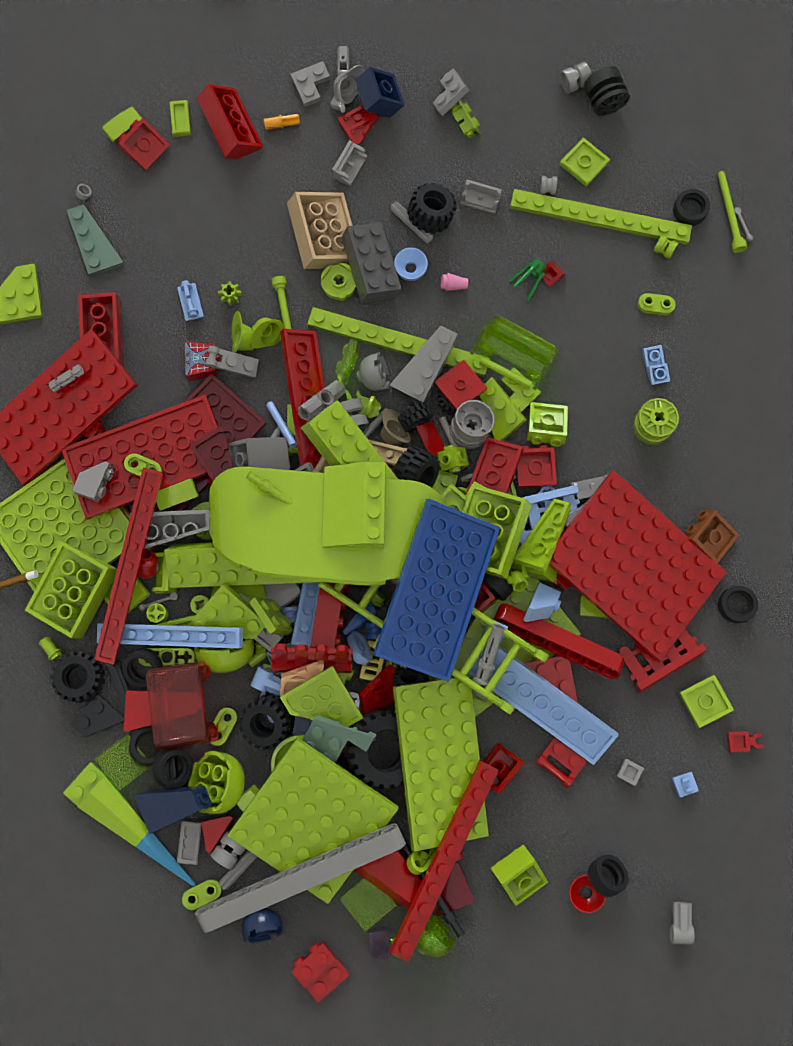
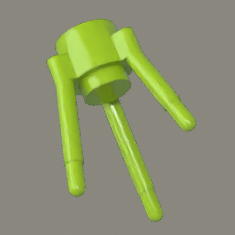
(518, 579)

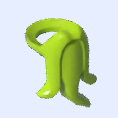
(370, 405)

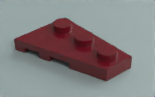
(213, 452)

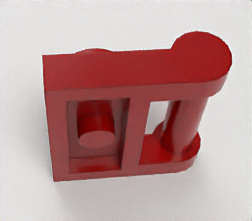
(566, 757)

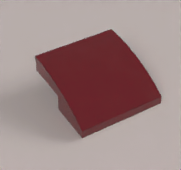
(456, 891)

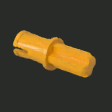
(281, 121)

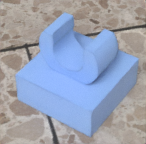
(685, 784)

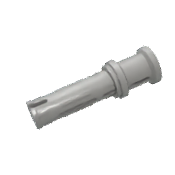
(487, 663)

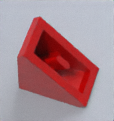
(214, 830)

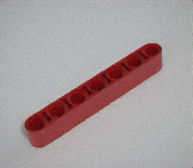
(561, 642)

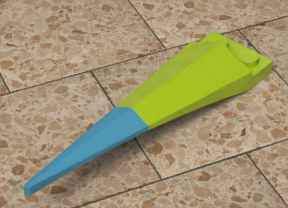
(101, 800)

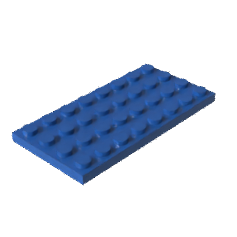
(436, 590)

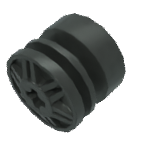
(606, 90)

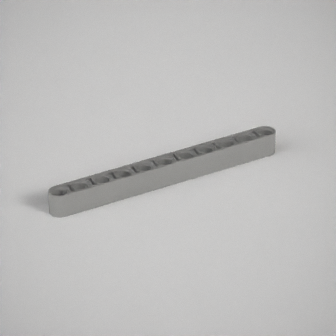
(300, 878)

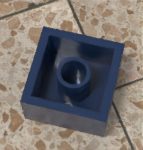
(379, 92)

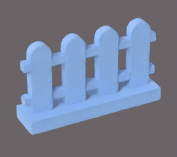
(566, 494)

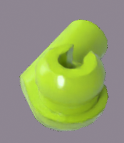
(260, 654)

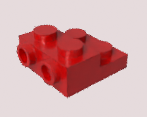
(142, 143)
(537, 467)
(319, 971)

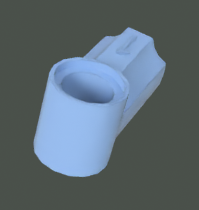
(266, 681)

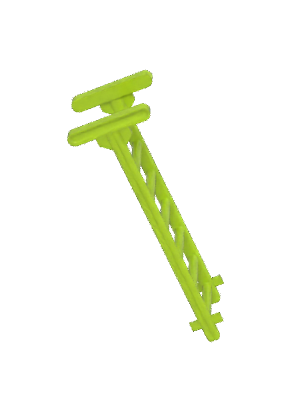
(460, 675)

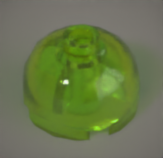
(435, 940)

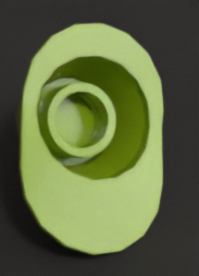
(266, 332)
(240, 334)

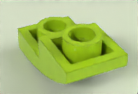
(120, 124)
(176, 494)

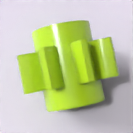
(226, 289)

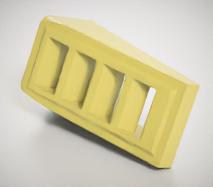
(369, 677)

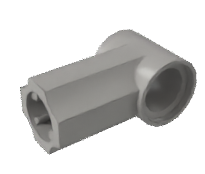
(682, 930)

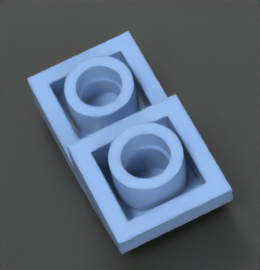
(655, 365)

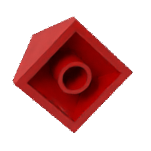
(506, 763)

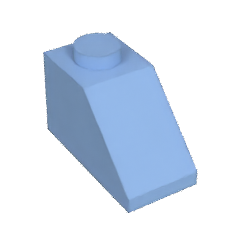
(542, 603)

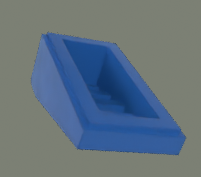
(358, 621)

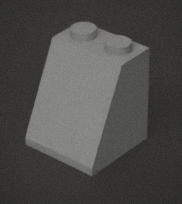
(260, 453)

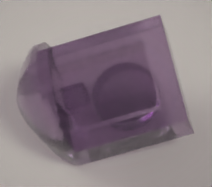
(379, 943)

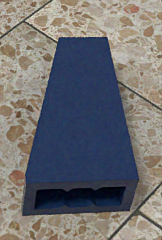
(171, 805)

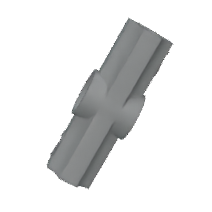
(321, 400)

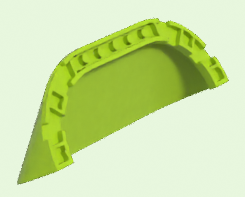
(287, 538)

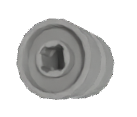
(574, 77)
(225, 856)

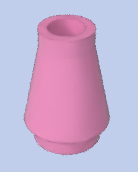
(452, 282)

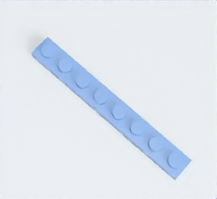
(180, 635)

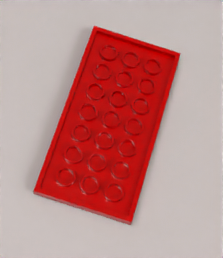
(45, 422)
(159, 437)

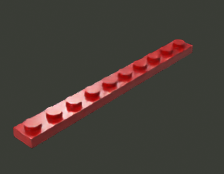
(128, 566)
(443, 861)

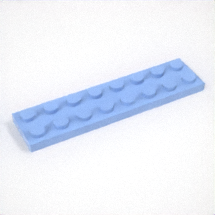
(551, 708)

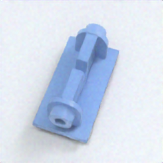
(190, 301)

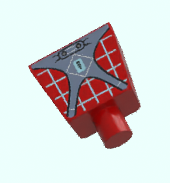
(195, 361)

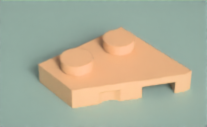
(297, 676)

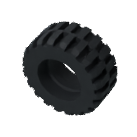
(358, 758)

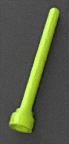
(739, 244)
(280, 284)

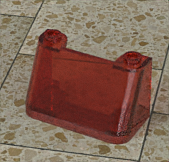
(179, 705)

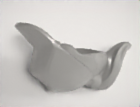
(345, 88)

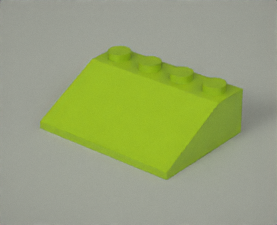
(354, 505)
(503, 511)
(71, 590)

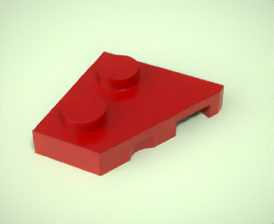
(357, 124)
(378, 691)

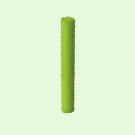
(505, 372)

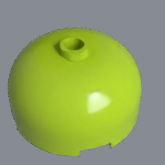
(225, 659)
(222, 778)

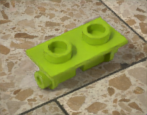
(470, 124)

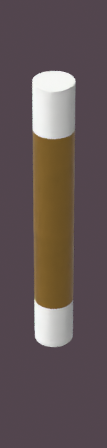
(18, 579)

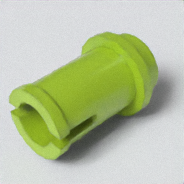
(50, 649)

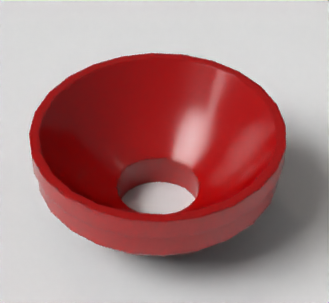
(589, 904)

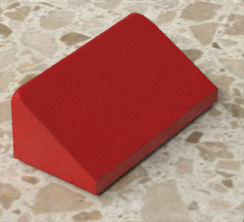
(430, 438)

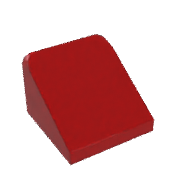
(553, 274)

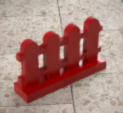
(287, 659)
(659, 669)

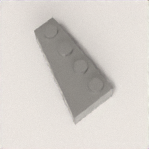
(425, 367)
(176, 525)

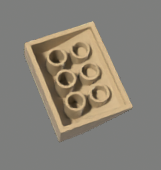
(318, 227)

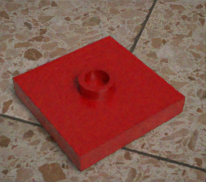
(460, 384)

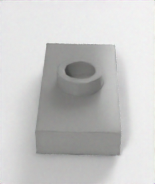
(189, 843)

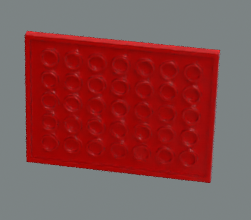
(635, 565)

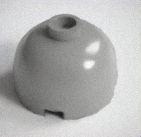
(373, 372)

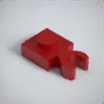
(741, 741)

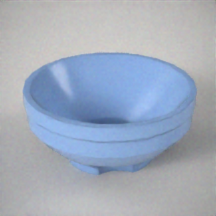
(411, 256)

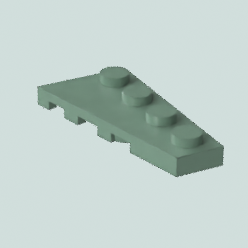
(94, 246)

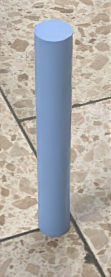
(281, 424)

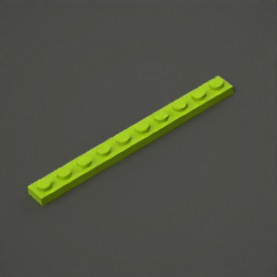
(600, 216)
(385, 338)

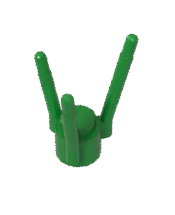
(533, 269)

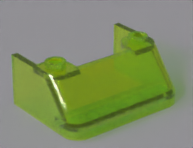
(518, 347)

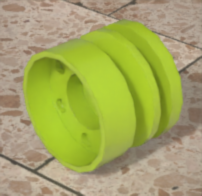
(653, 431)

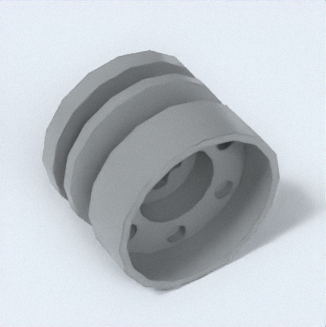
(478, 419)

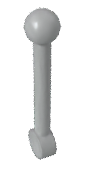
(749, 237)
(173, 596)

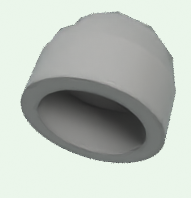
(83, 191)

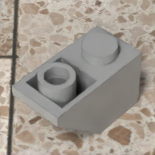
(92, 481)

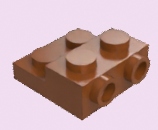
(712, 534)

